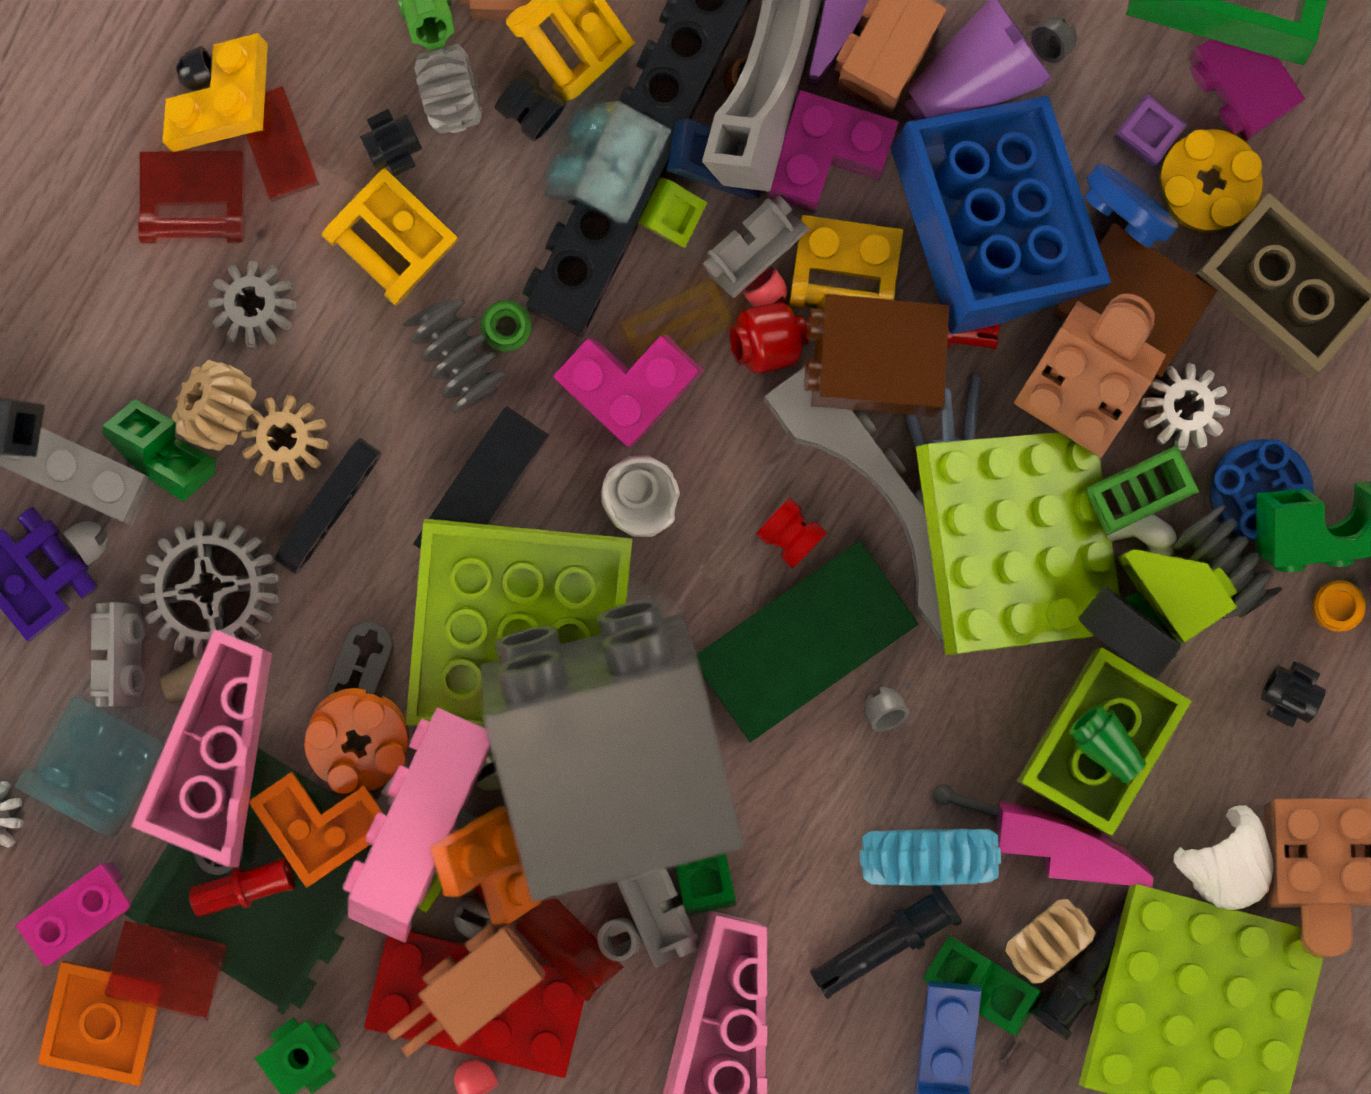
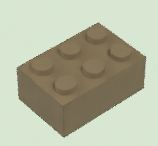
(1289, 286)

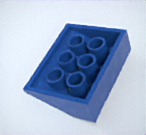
(998, 212)

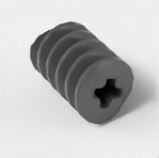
(456, 353)
(1213, 546)

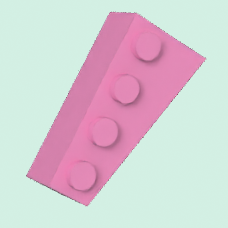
(209, 760)
(422, 814)
(724, 1013)

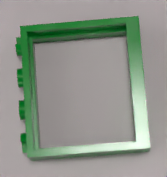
(1239, 25)

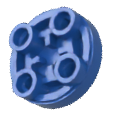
(1115, 192)
(1254, 469)

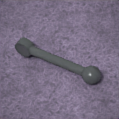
(944, 795)

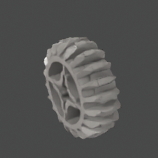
(205, 564)

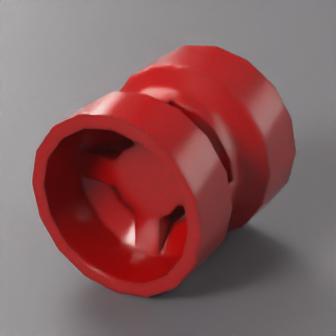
(789, 532)

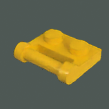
(588, 28)
(402, 224)
(845, 250)

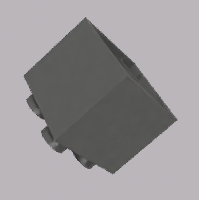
(607, 751)

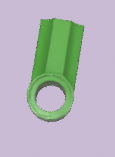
(428, 21)

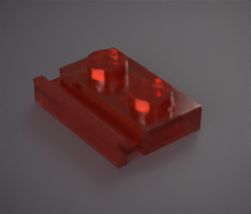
(166, 970)

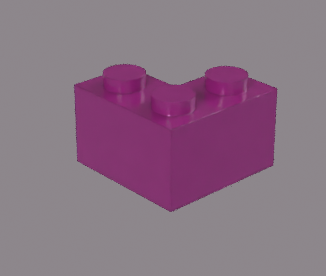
(823, 136)

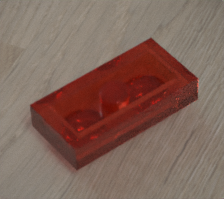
(281, 149)

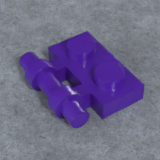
(25, 593)

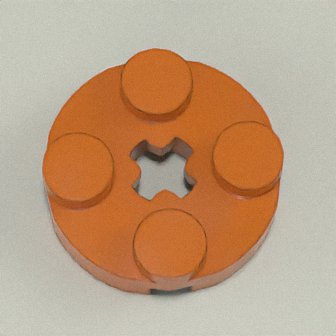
(368, 714)

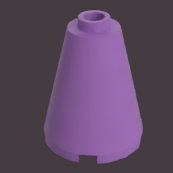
(978, 67)

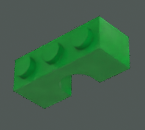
(1295, 534)

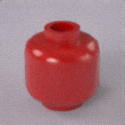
(768, 337)

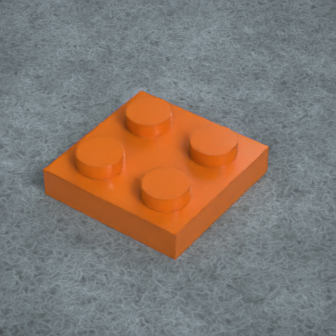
(96, 1032)

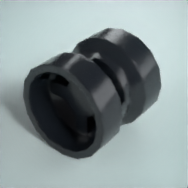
(530, 105)

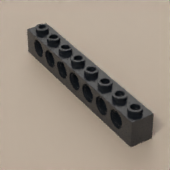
(576, 305)

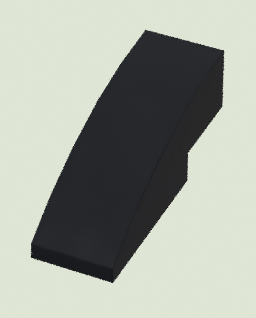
(491, 472)

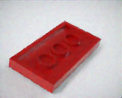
(529, 1033)

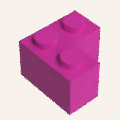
(627, 398)

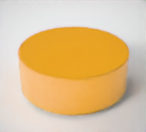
(1338, 606)

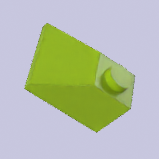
(1180, 591)

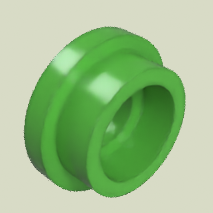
(502, 310)

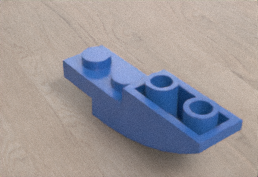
(947, 1038)

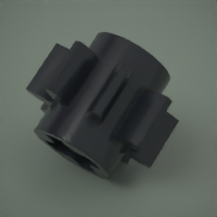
(391, 142)
(1293, 694)

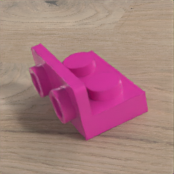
(75, 914)

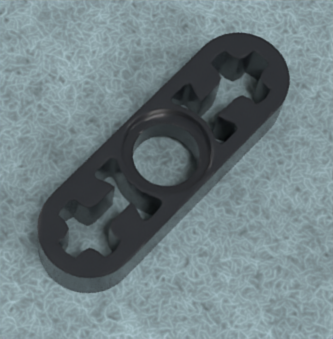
(328, 506)

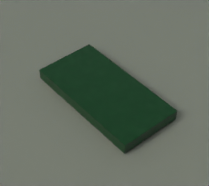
(804, 641)

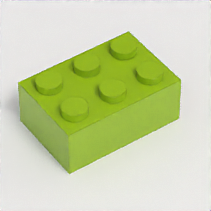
(1074, 780)

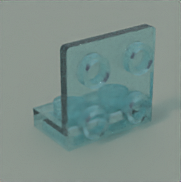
(607, 158)
(92, 767)

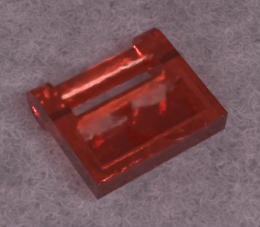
(192, 180)

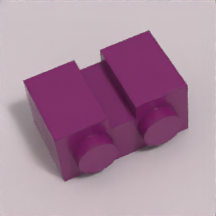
(1249, 83)

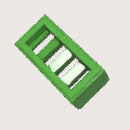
(1175, 473)

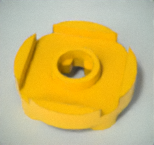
(1238, 169)

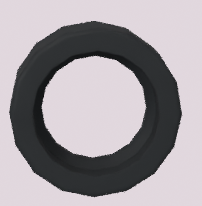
(1129, 632)

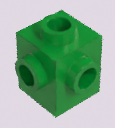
(284, 1067)

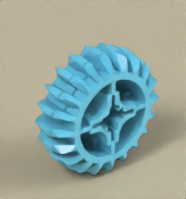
(930, 856)

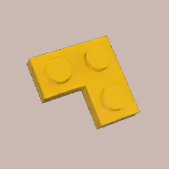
(230, 104)

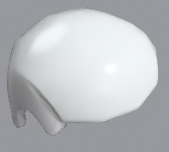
(640, 496)

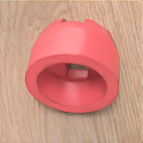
(766, 288)
(474, 1078)

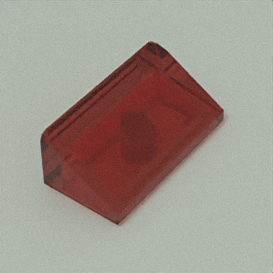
(568, 947)

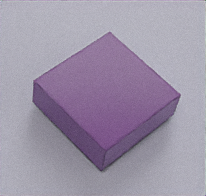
(1150, 130)

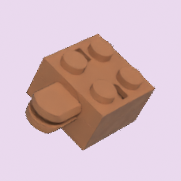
(888, 52)
(1094, 372)
(1324, 866)
(475, 988)

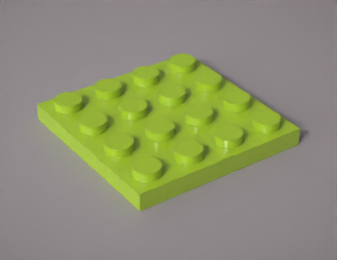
(1013, 539)
(493, 583)
(1200, 1001)

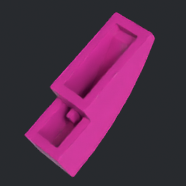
(1068, 846)

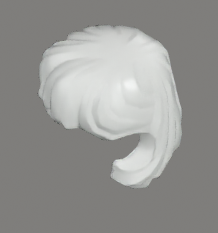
(1236, 869)

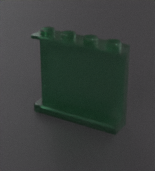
(278, 937)

